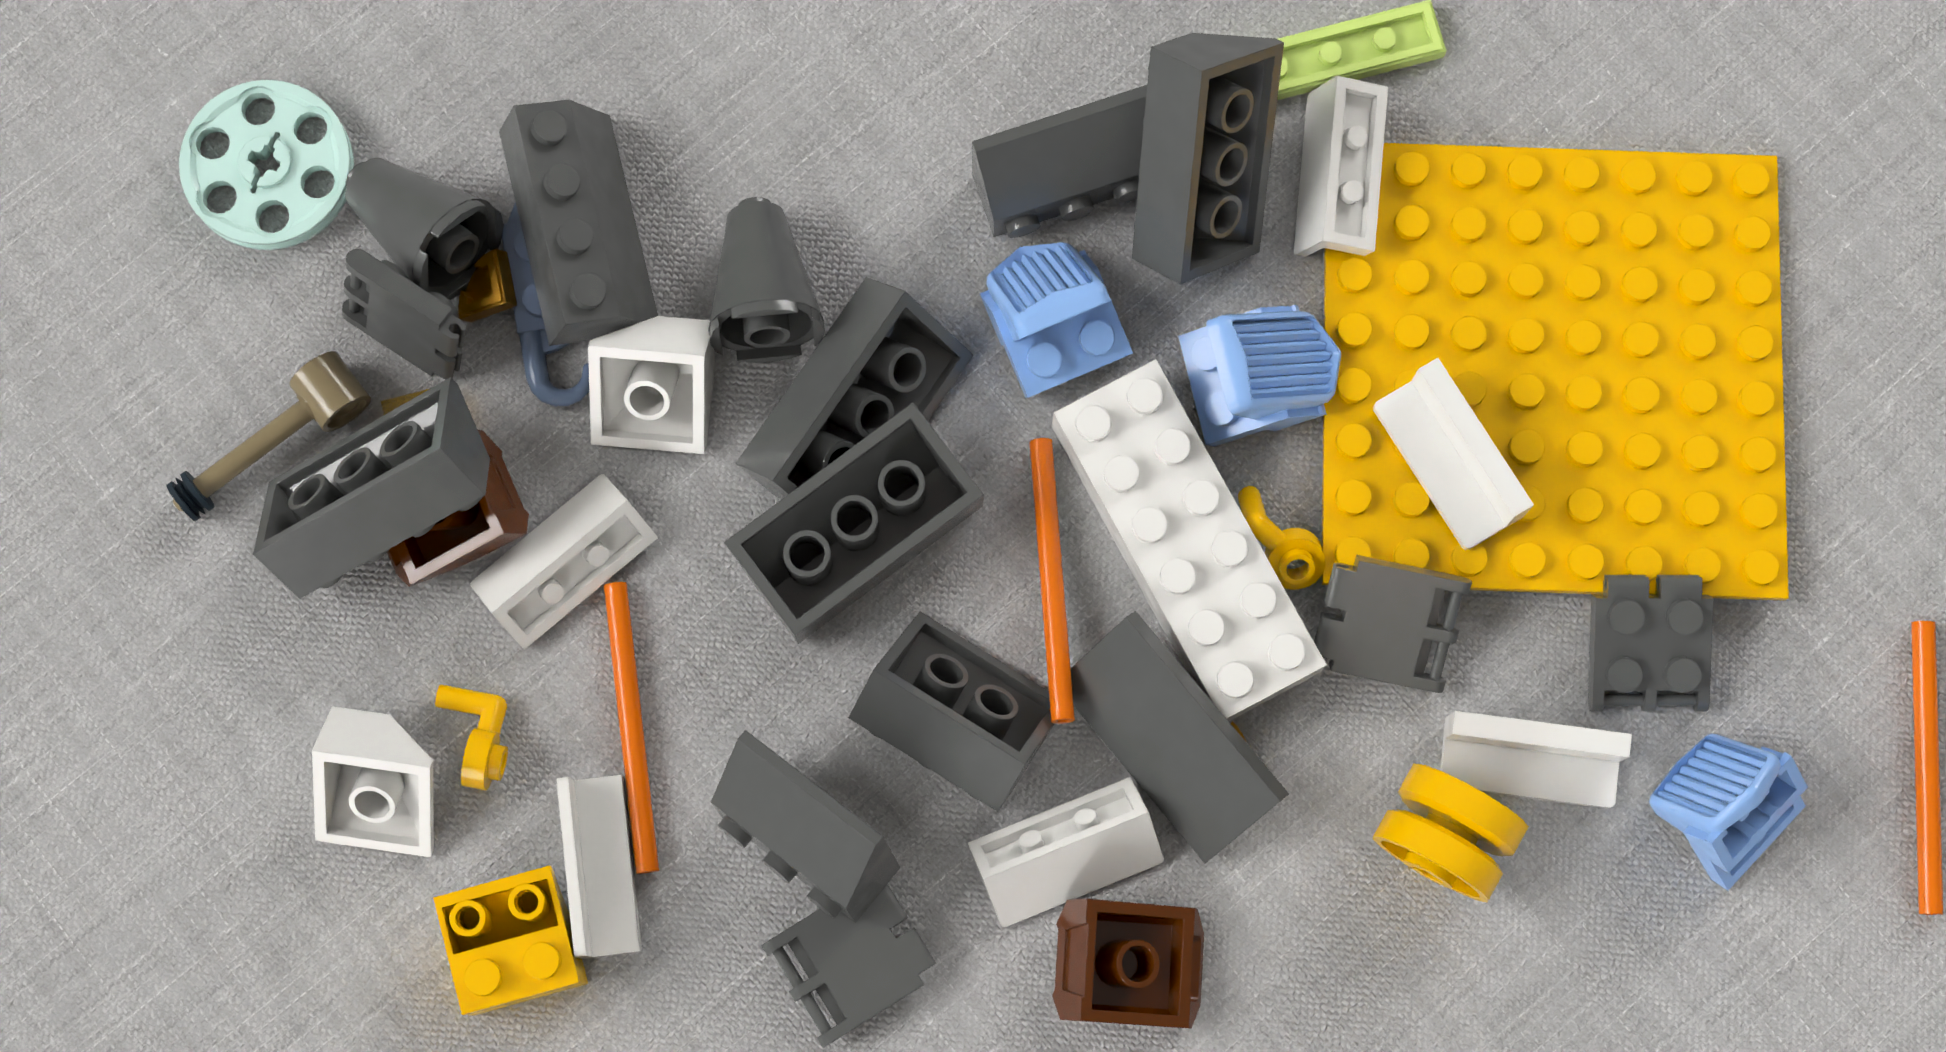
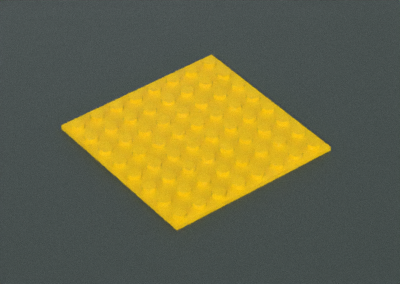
(1607, 339)

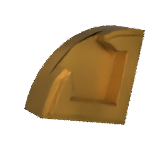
(489, 288)

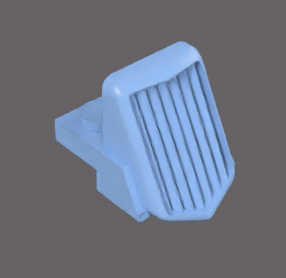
(1053, 315)
(1259, 371)
(1730, 802)

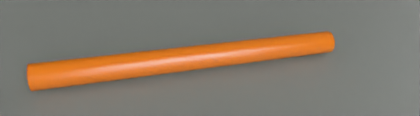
(1051, 581)
(631, 728)
(1927, 768)

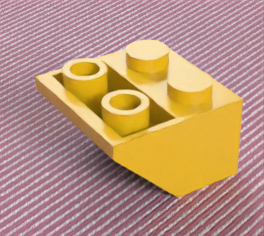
(509, 941)

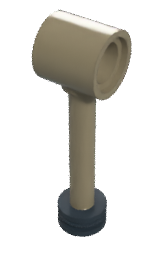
(325, 393)

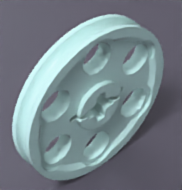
(252, 142)

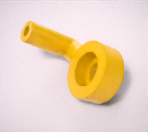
(1283, 545)
(483, 756)

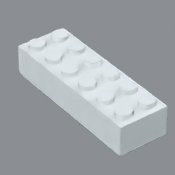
(1187, 541)

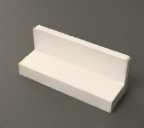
(1341, 167)
(1452, 456)
(563, 561)
(1534, 758)
(1066, 852)
(599, 866)

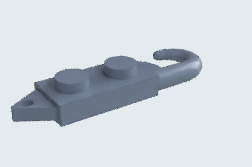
(531, 325)

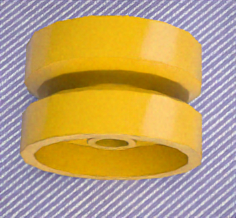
(1450, 832)

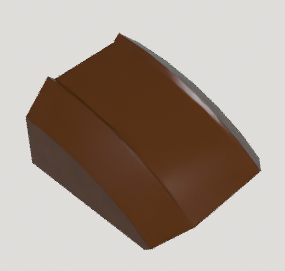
(468, 533)
(1129, 963)

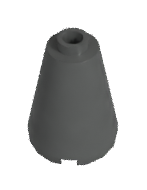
(424, 224)
(762, 289)

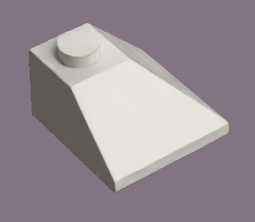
(652, 385)
(372, 784)

